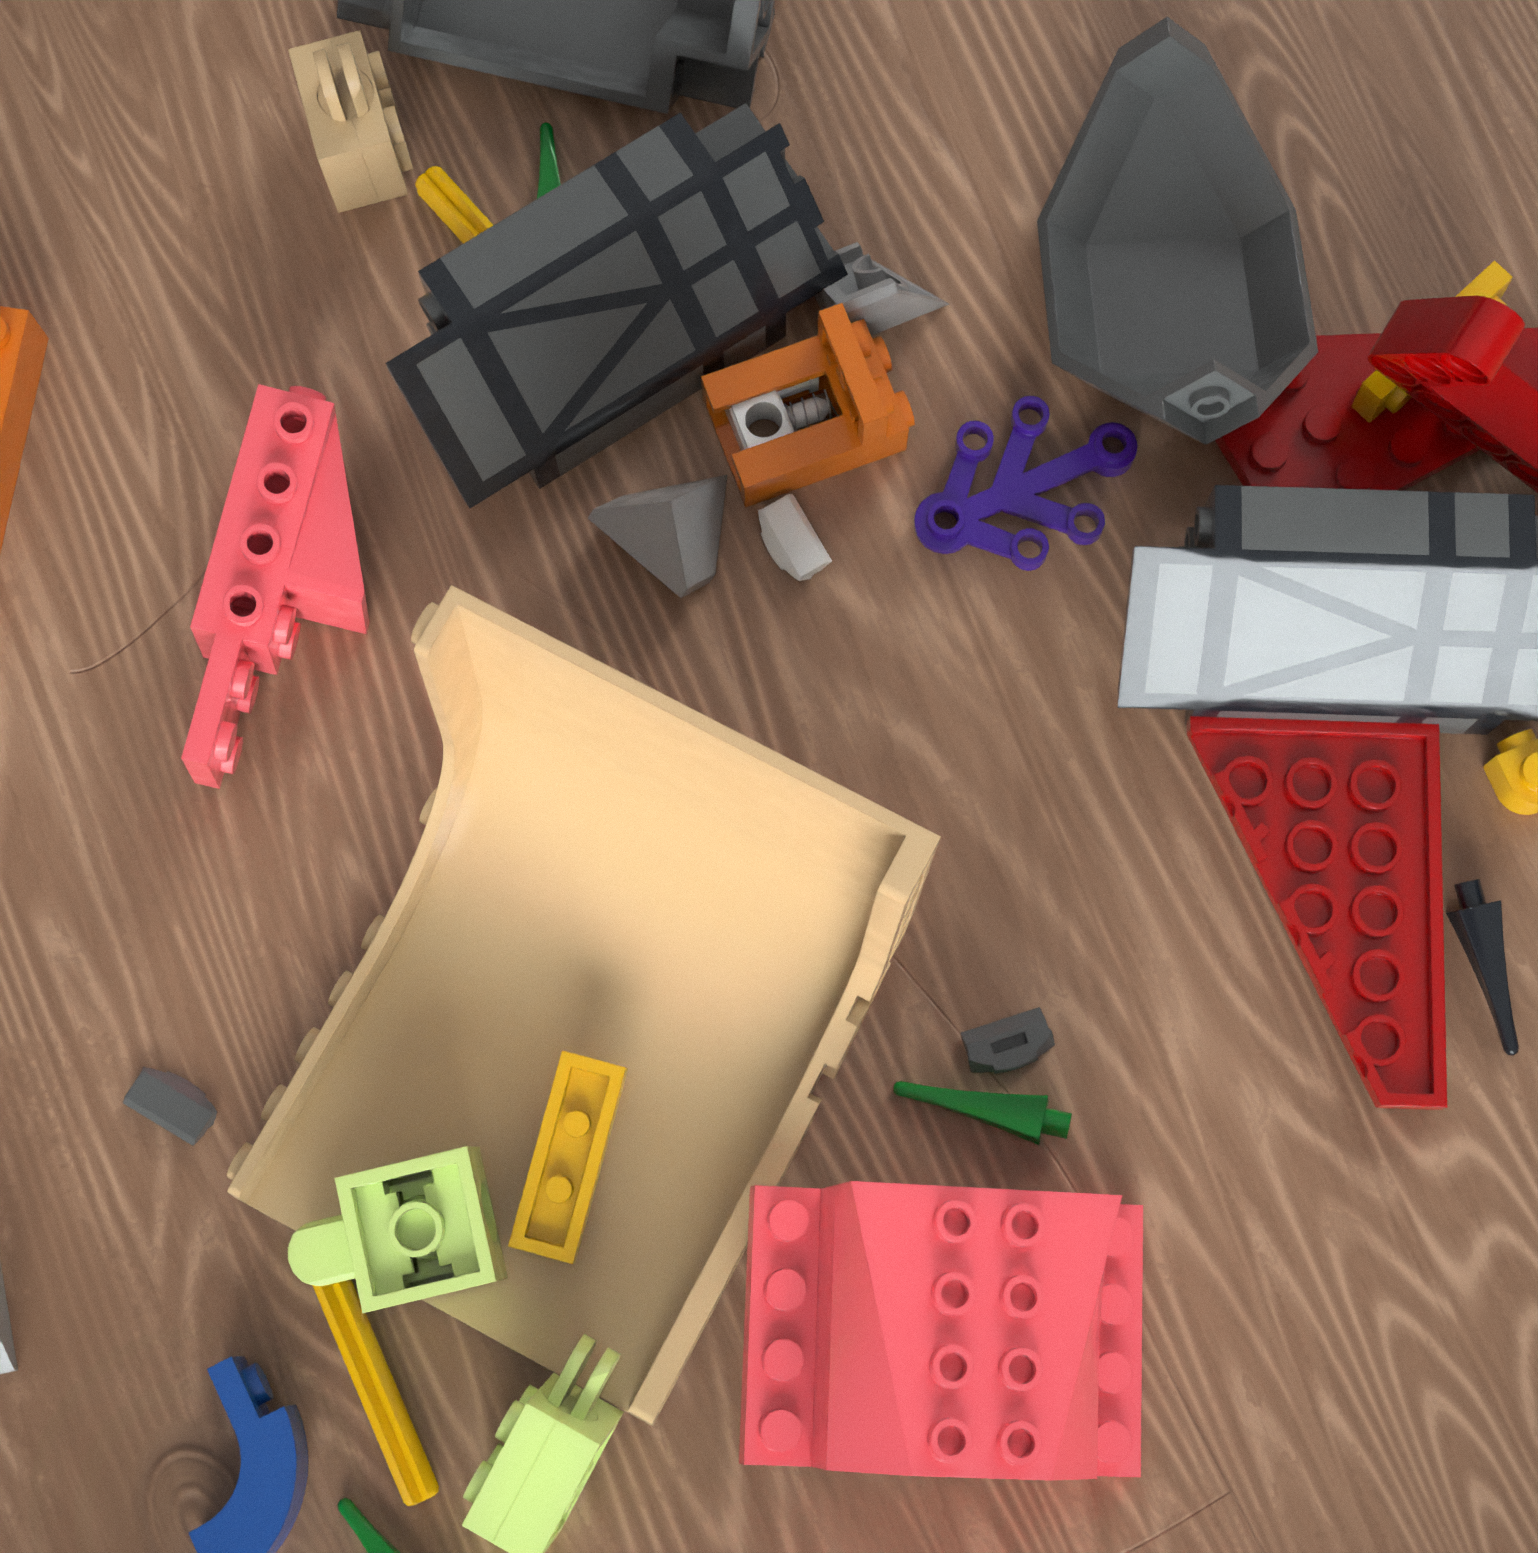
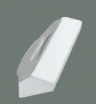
(792, 539)

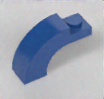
(271, 1466)

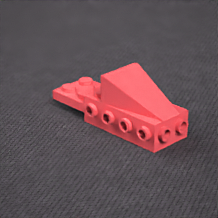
(276, 556)

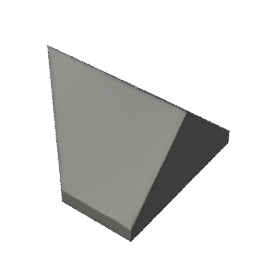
(876, 293)
(669, 530)

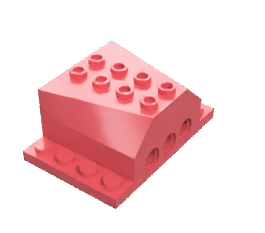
(943, 1332)

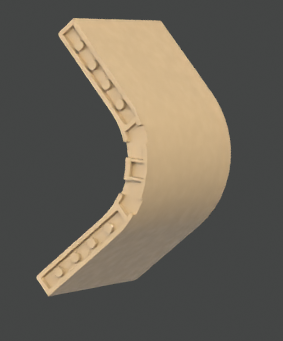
(613, 894)

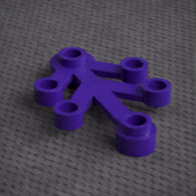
(1019, 491)

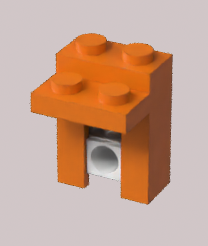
(841, 363)

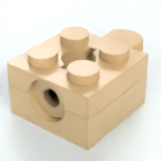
(352, 120)

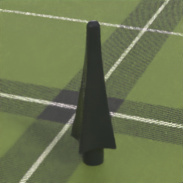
(1481, 936)

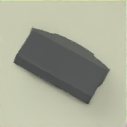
(1008, 1042)
(171, 1104)

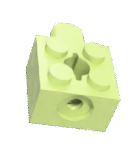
(406, 1232)
(546, 1458)

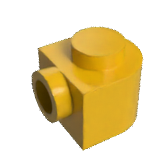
(1515, 772)

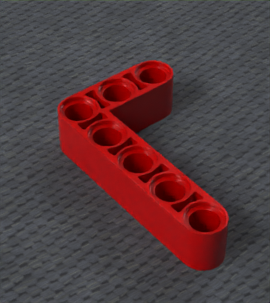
(1452, 361)

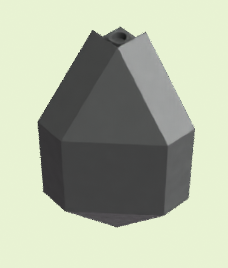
(1174, 247)

